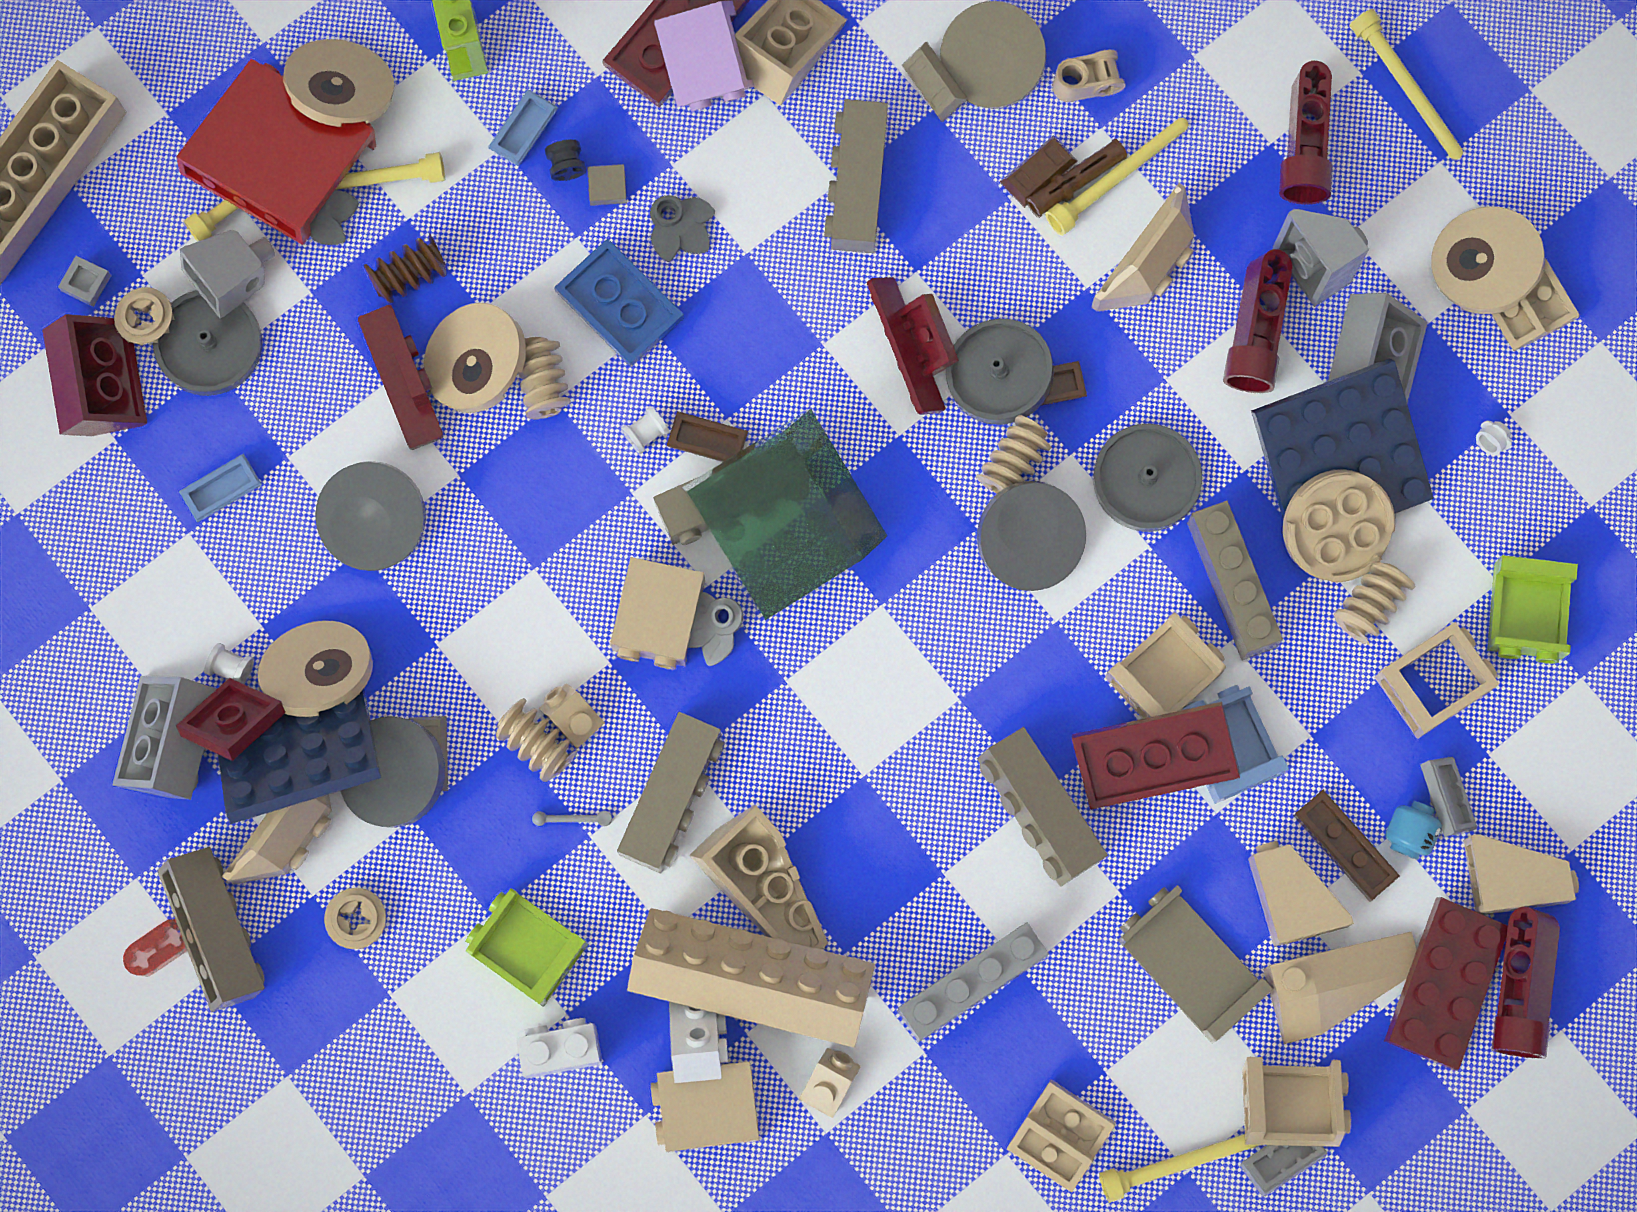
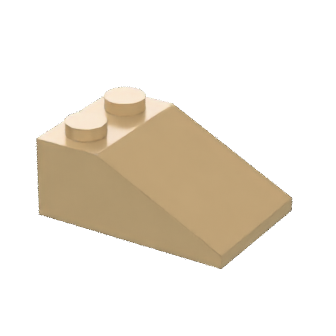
(785, 43)

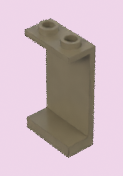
(1192, 964)

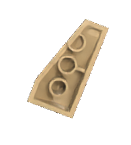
(756, 873)
(1329, 986)

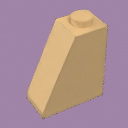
(1516, 877)
(1293, 896)

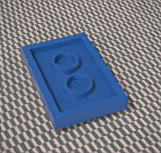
(619, 302)

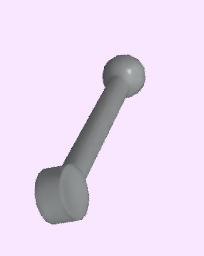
(603, 818)

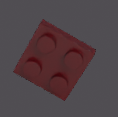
(230, 719)

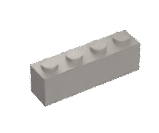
(972, 982)

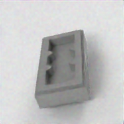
(1448, 796)
(1279, 1164)

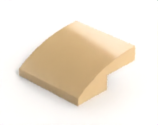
(1537, 314)
(1061, 1135)

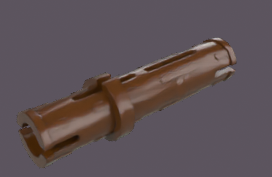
(1064, 186)

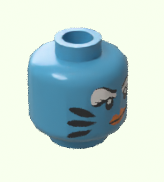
(1413, 830)

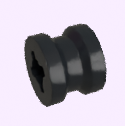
(565, 160)

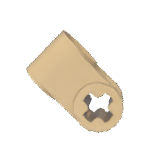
(1095, 75)

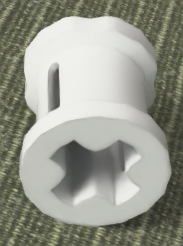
(645, 430)
(228, 664)

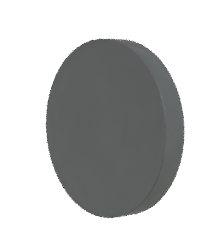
(208, 352)
(1000, 371)
(1147, 477)
(370, 515)
(1031, 535)
(410, 775)

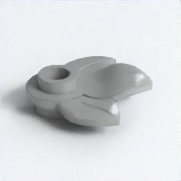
(710, 633)

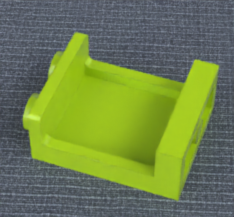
(460, 38)
(1530, 608)
(525, 946)

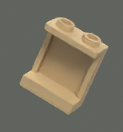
(656, 613)
(1167, 669)
(1294, 1104)
(706, 1110)

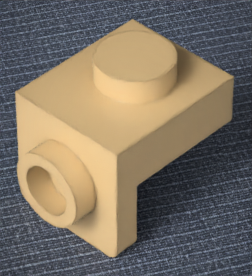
(571, 714)
(830, 1082)

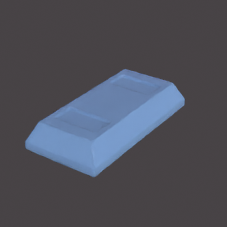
(523, 127)
(220, 488)

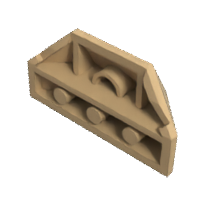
(1151, 258)
(280, 841)

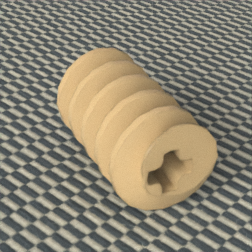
(540, 379)
(1014, 455)
(1371, 600)
(533, 741)

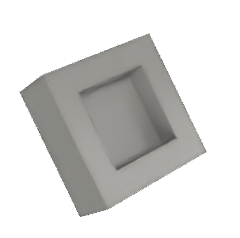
(84, 281)

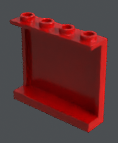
(269, 154)

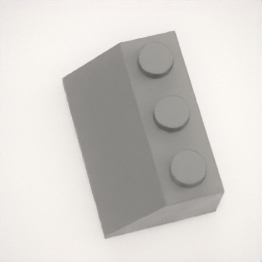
(1322, 252)
(1377, 330)
(153, 752)

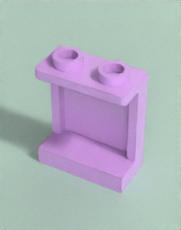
(702, 55)

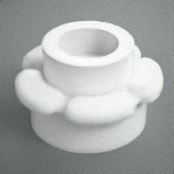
(1493, 437)

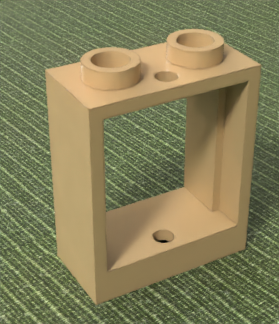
(1407, 701)

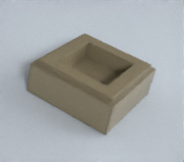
(607, 185)

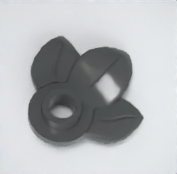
(326, 224)
(684, 230)

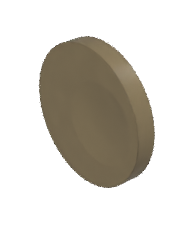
(994, 54)

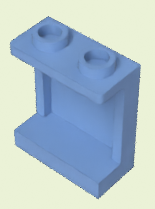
(1251, 742)

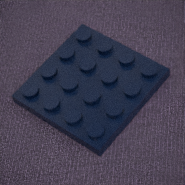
(1345, 425)
(301, 761)

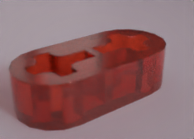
(152, 941)

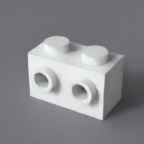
(696, 1043)
(559, 1050)

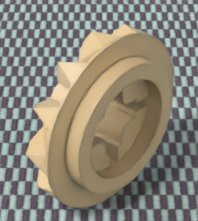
(143, 300)
(346, 902)

